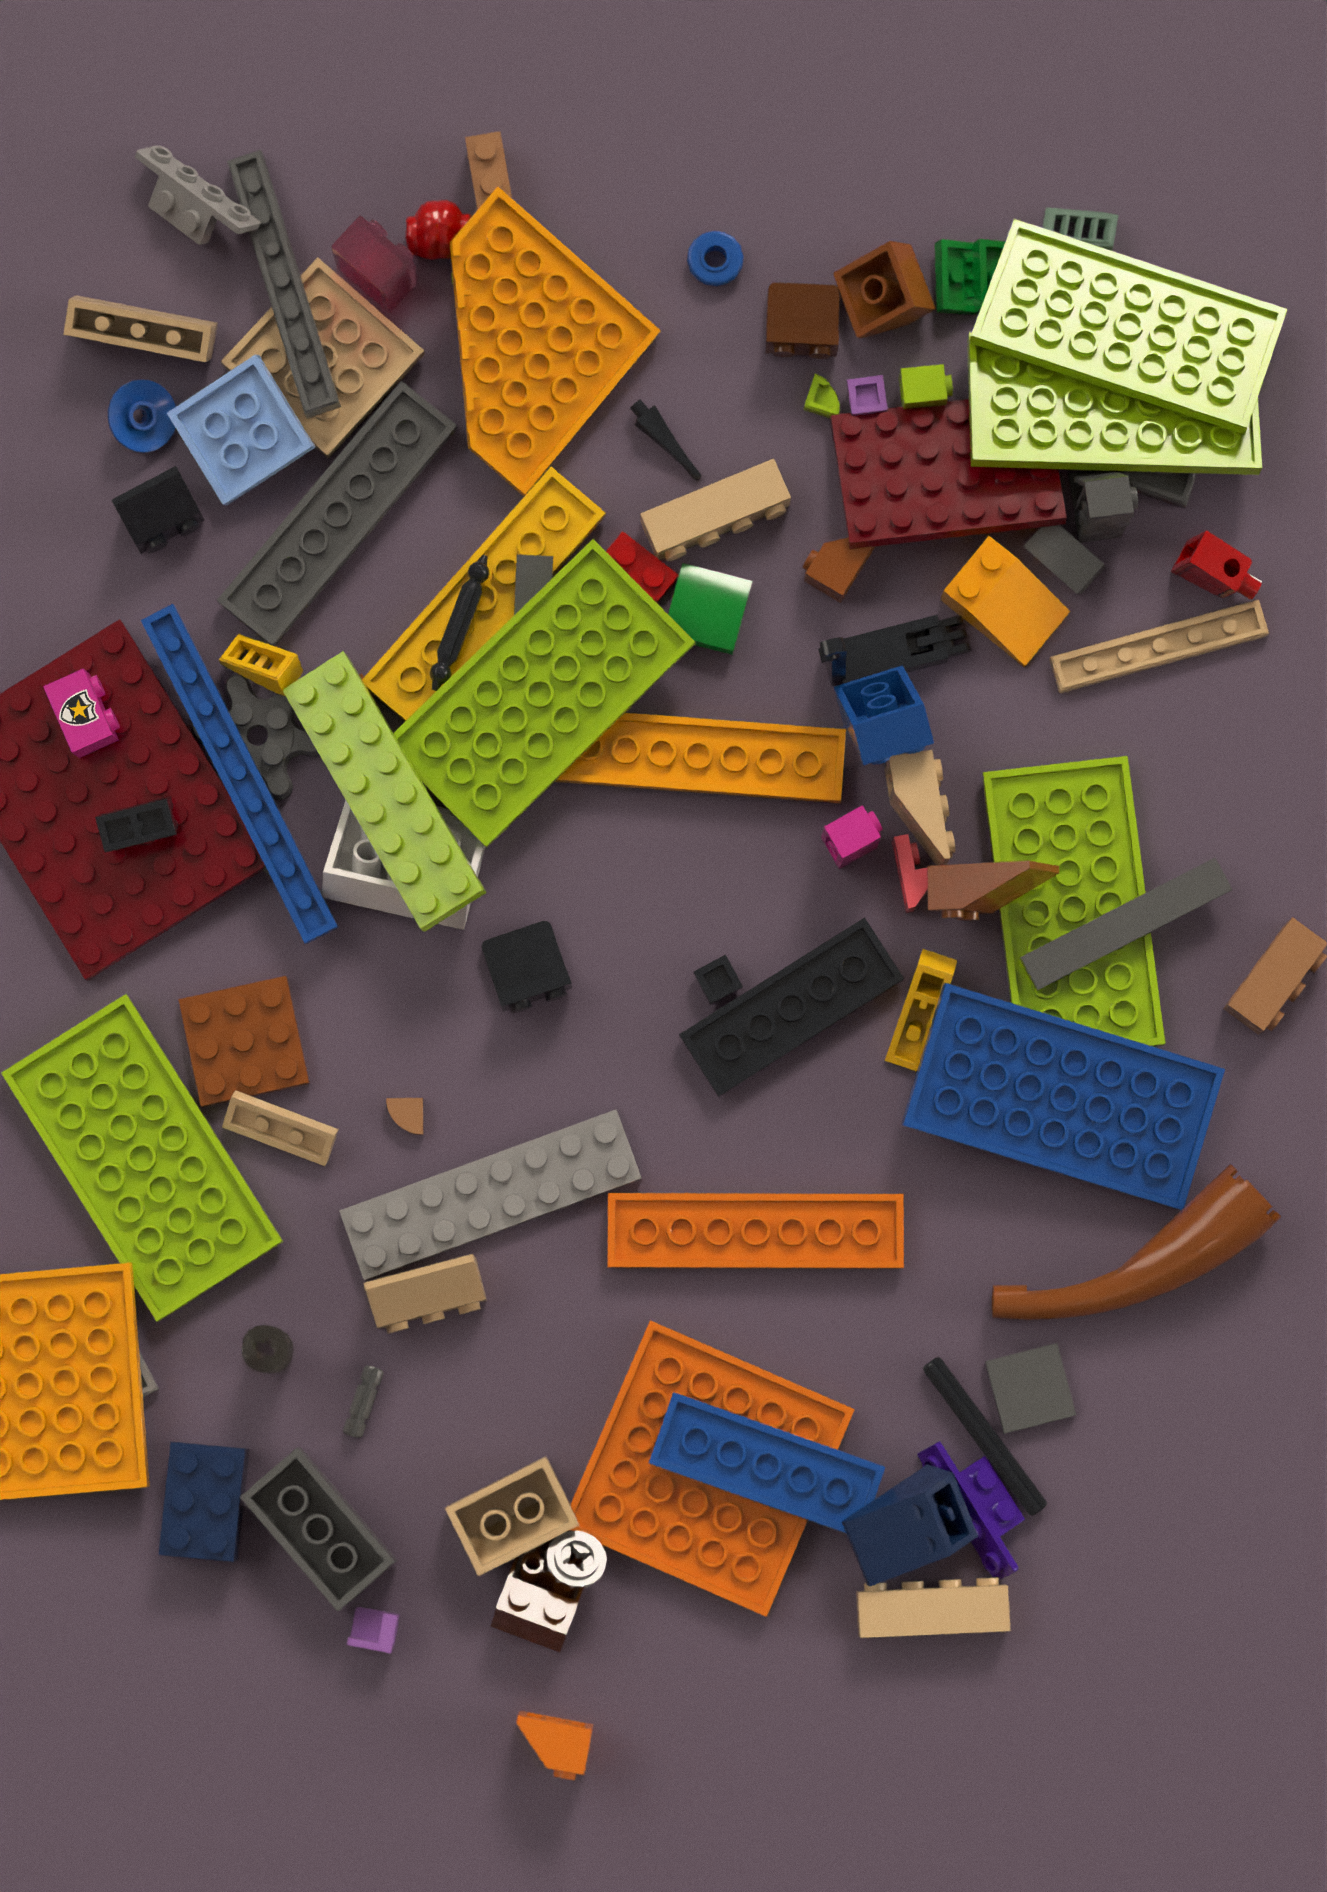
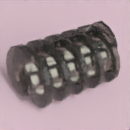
(255, 1357)

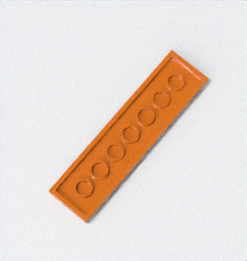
(755, 1230)

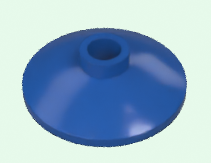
(155, 425)

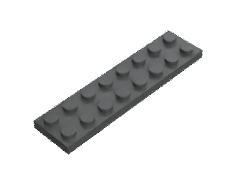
(337, 514)

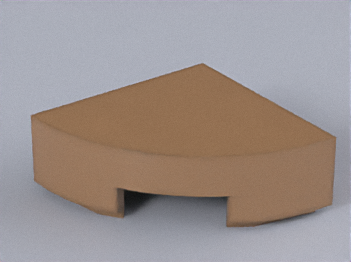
(407, 1113)

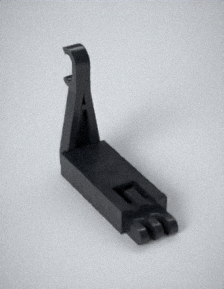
(892, 647)

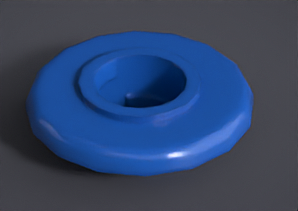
(719, 242)

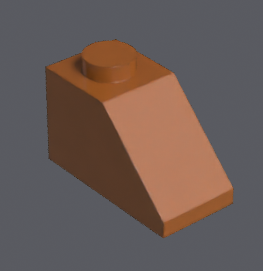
(835, 567)

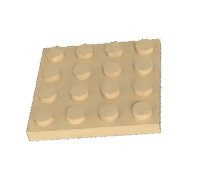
(361, 348)

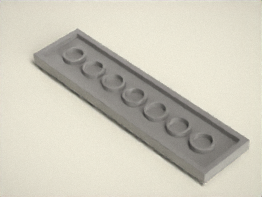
(490, 1195)

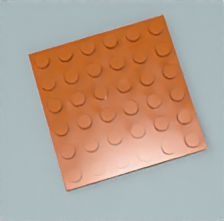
(679, 1522)

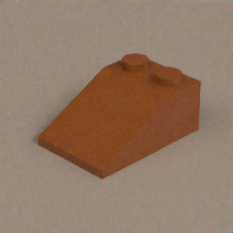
(982, 888)

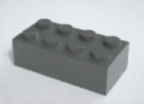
(318, 1528)

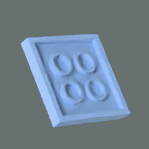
(241, 430)

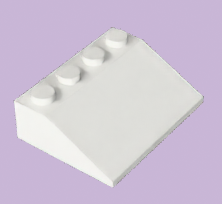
(359, 878)

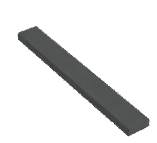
(285, 285)

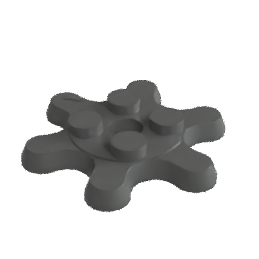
(284, 736)

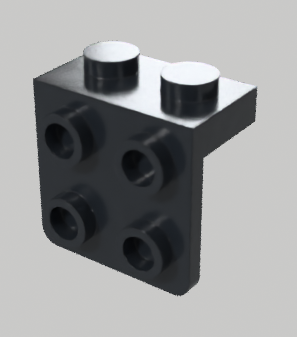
(526, 966)

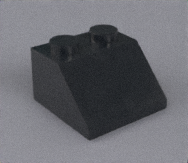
(158, 511)

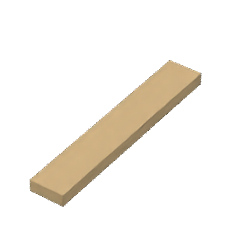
(1159, 646)

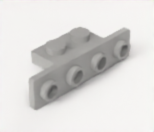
(189, 200)

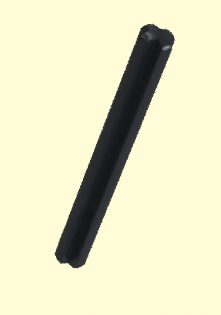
(985, 1436)

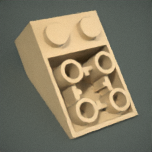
(915, 797)

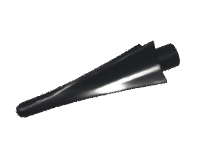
(654, 426)

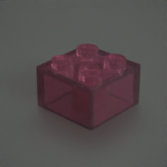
(375, 263)

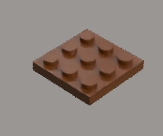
(244, 1041)

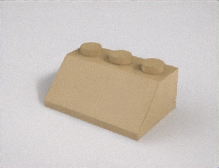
(426, 1293)
(512, 1515)

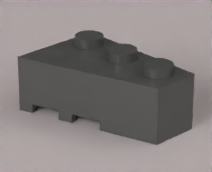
(1101, 504)

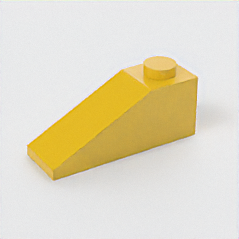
(919, 1009)

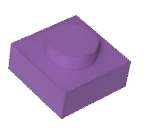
(866, 395)

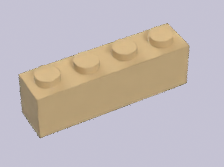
(140, 328)
(716, 510)
(933, 1610)

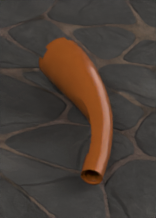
(1199, 1238)

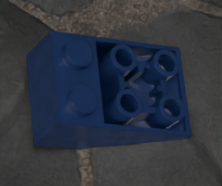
(910, 1525)

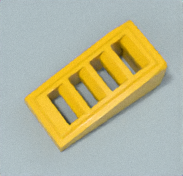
(282, 673)

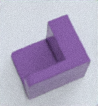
(374, 1629)

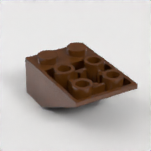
(534, 1602)

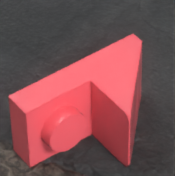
(912, 881)

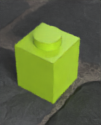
(924, 386)

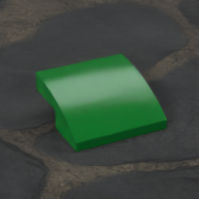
(964, 274)
(710, 606)

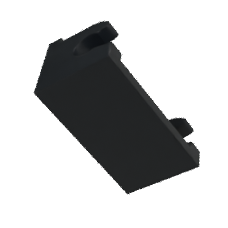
(137, 824)

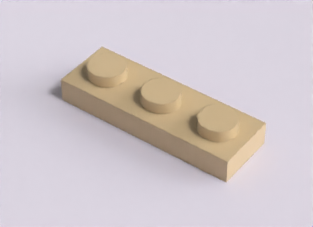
(280, 1128)

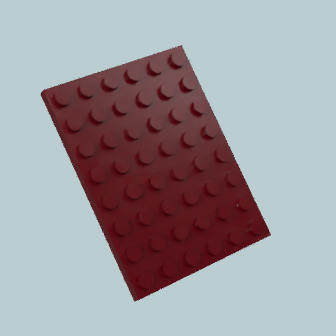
(50, 799)

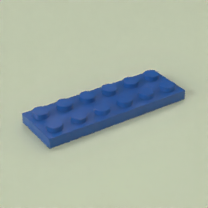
(764, 1463)

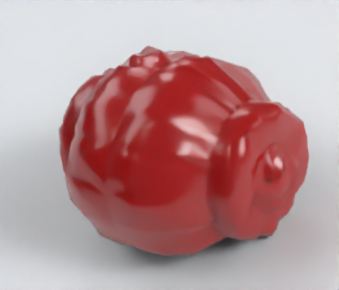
(433, 228)

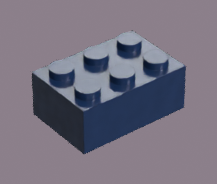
(204, 1501)

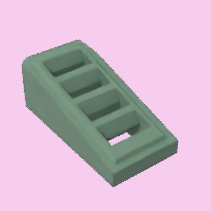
(1081, 217)

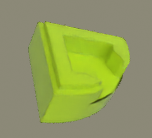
(822, 398)

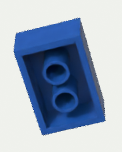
(884, 716)

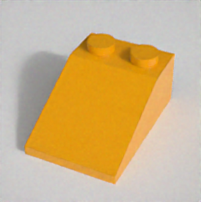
(1005, 601)

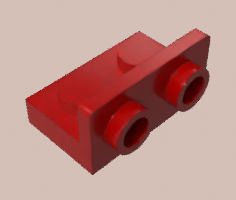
(643, 566)

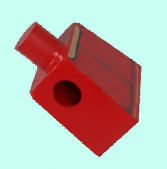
(1216, 567)

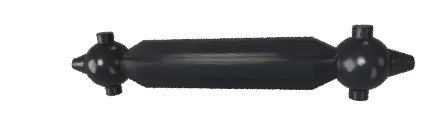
(459, 622)

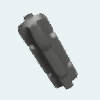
(363, 1401)

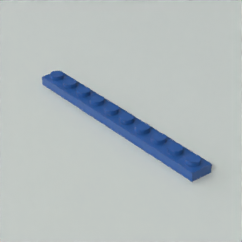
(239, 774)

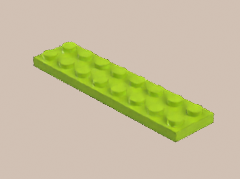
(384, 791)

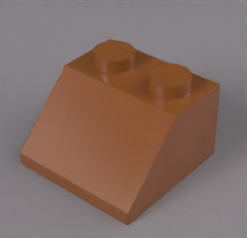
(884, 289)

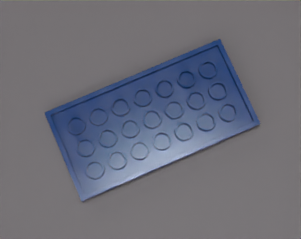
(1063, 1096)

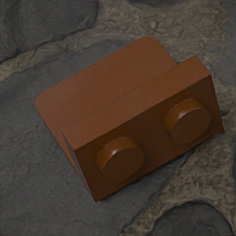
(802, 320)

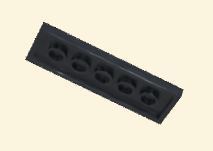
(791, 1007)

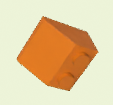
(558, 1742)

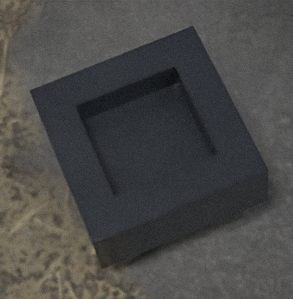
(718, 979)

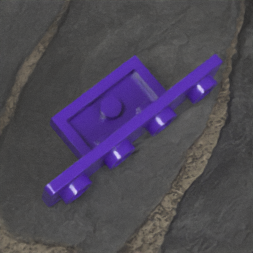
(988, 1505)

